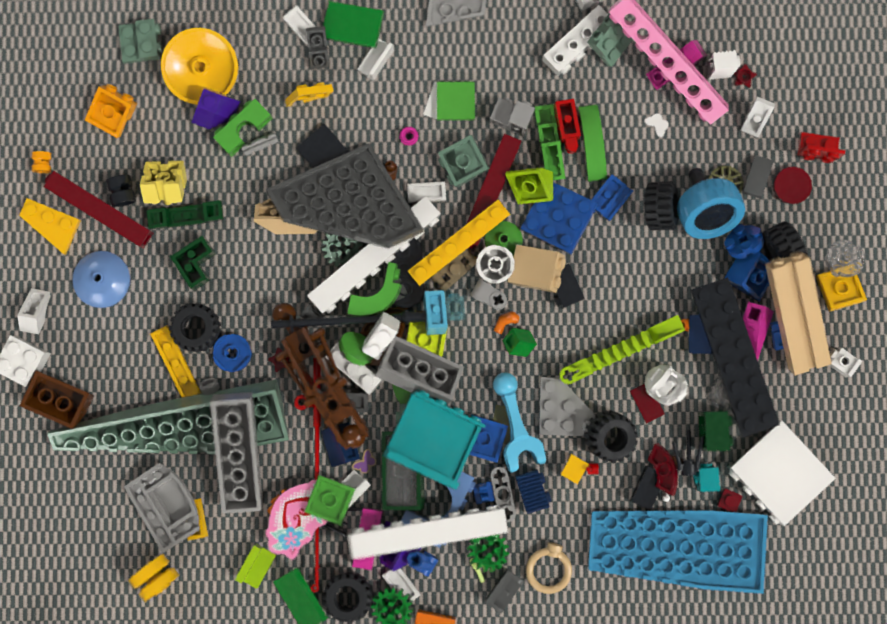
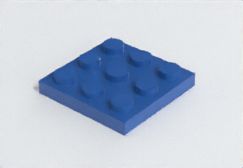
(560, 220)

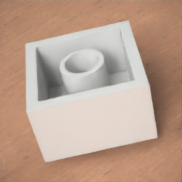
(21, 360)

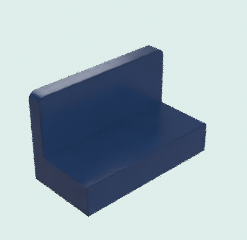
(697, 338)
(336, 452)

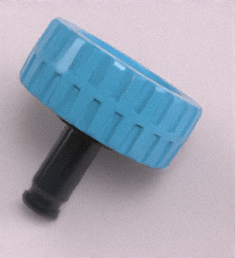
(710, 206)

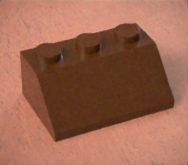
(56, 400)

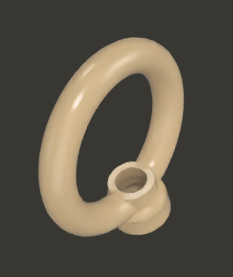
(552, 550)

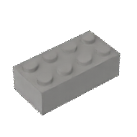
(419, 369)

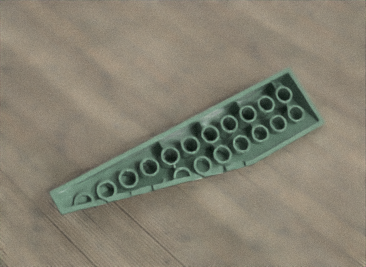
(173, 425)

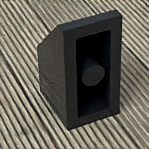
(569, 290)

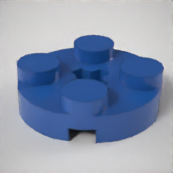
(738, 235)
(232, 342)

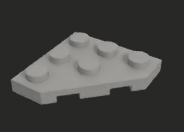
(561, 409)

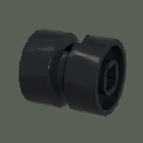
(120, 190)

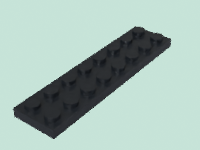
(735, 357)

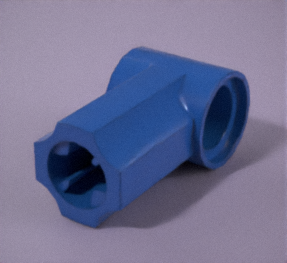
(422, 562)

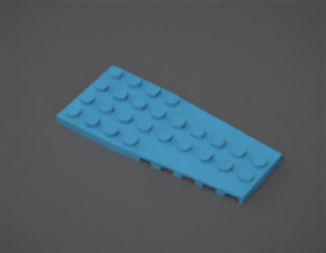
(682, 547)

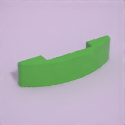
(593, 143)

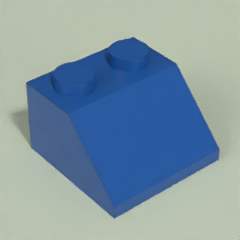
(750, 275)

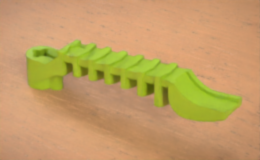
(623, 349)

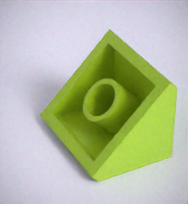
(531, 185)

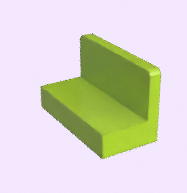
(255, 566)

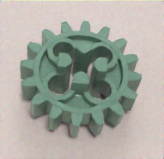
(335, 254)

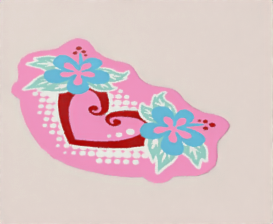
(289, 523)

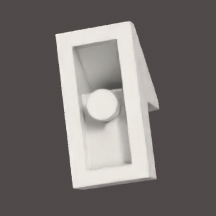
(757, 116)

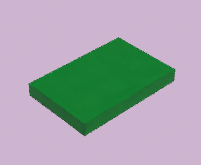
(353, 24)
(300, 598)

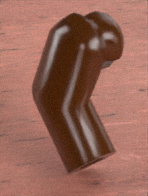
(391, 168)

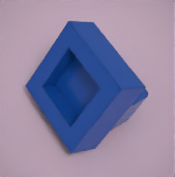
(483, 492)

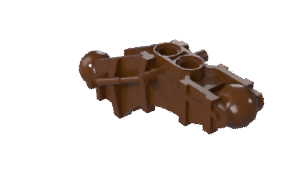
(353, 434)

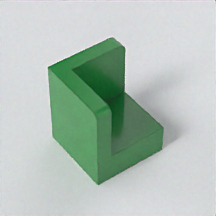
(519, 342)

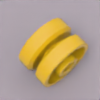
(154, 578)

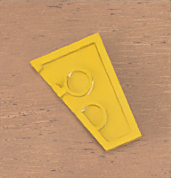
(51, 224)

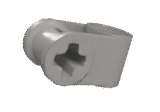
(486, 293)

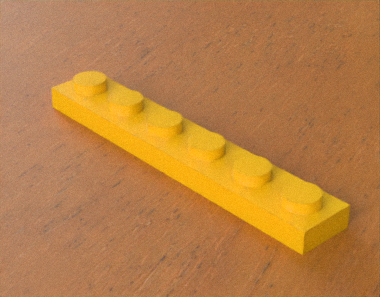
(459, 242)

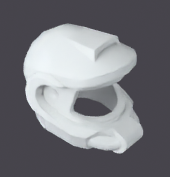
(661, 380)

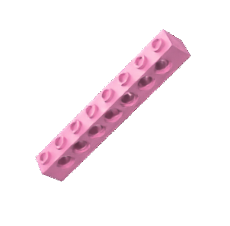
(668, 49)

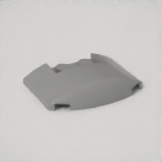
(164, 506)

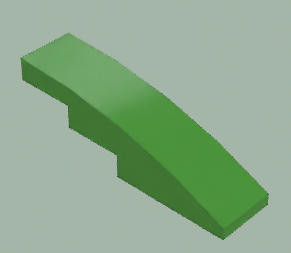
(549, 140)

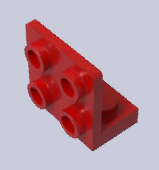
(819, 147)

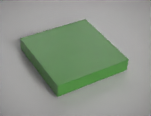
(455, 101)
(329, 500)

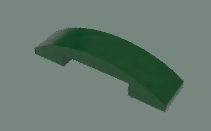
(185, 215)

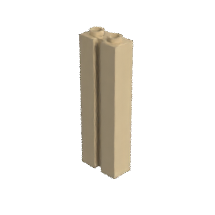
(798, 313)

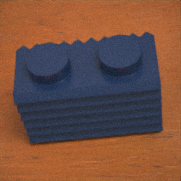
(532, 491)

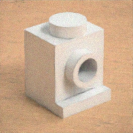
(849, 368)

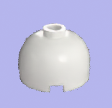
(495, 264)

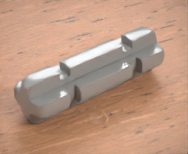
(259, 144)

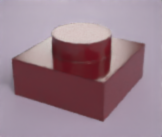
(729, 500)

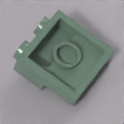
(140, 41)
(609, 41)
(463, 161)

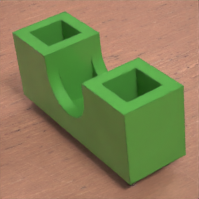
(252, 114)

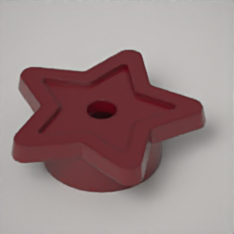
(745, 81)
(278, 365)

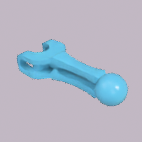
(506, 386)

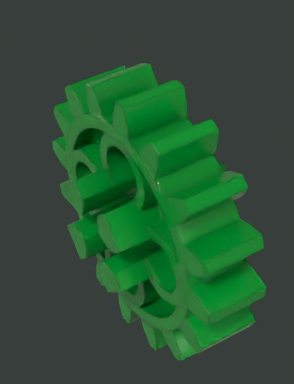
(486, 562)
(393, 595)

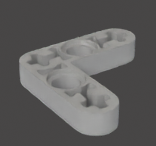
(507, 503)

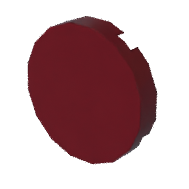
(792, 185)

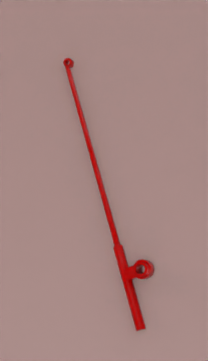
(316, 423)

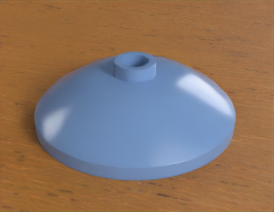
(113, 281)

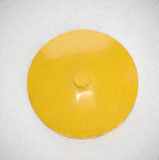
(196, 61)

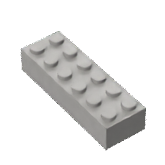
(237, 452)

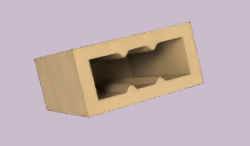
(537, 268)

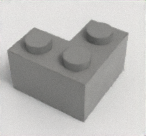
(511, 116)

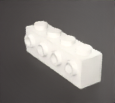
(574, 43)

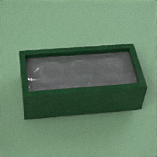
(400, 485)

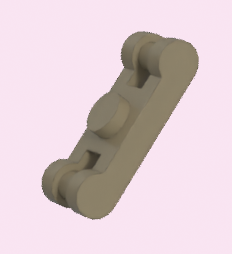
(455, 270)

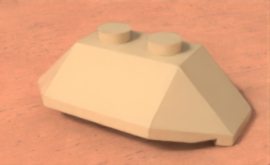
(269, 218)

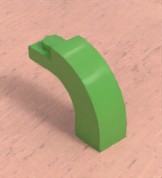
(382, 300)

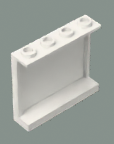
(781, 474)

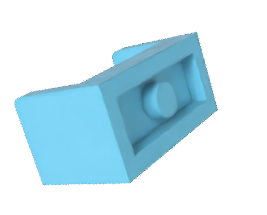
(436, 314)

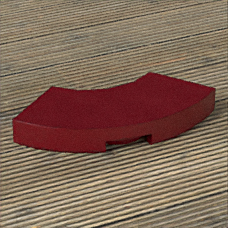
(665, 468)

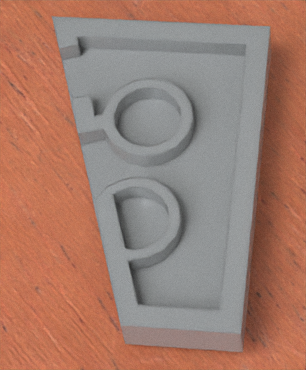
(454, 10)

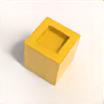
(574, 468)

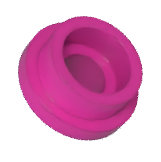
(408, 130)

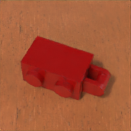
(567, 124)

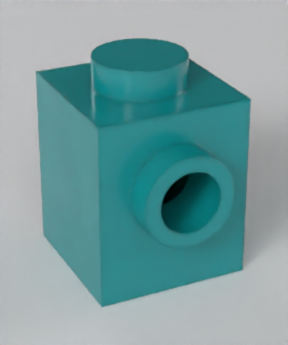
(707, 478)

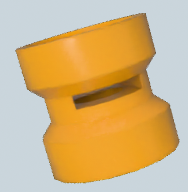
(41, 162)

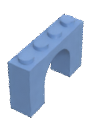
(458, 501)

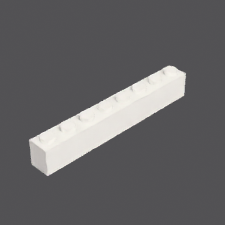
(367, 263)
(426, 533)

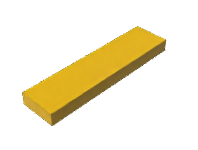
(175, 362)

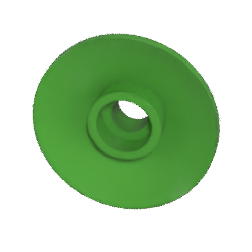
(506, 229)

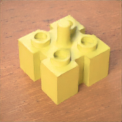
(163, 182)

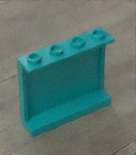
(433, 439)

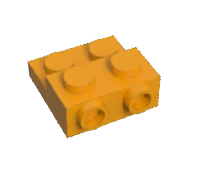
(110, 110)

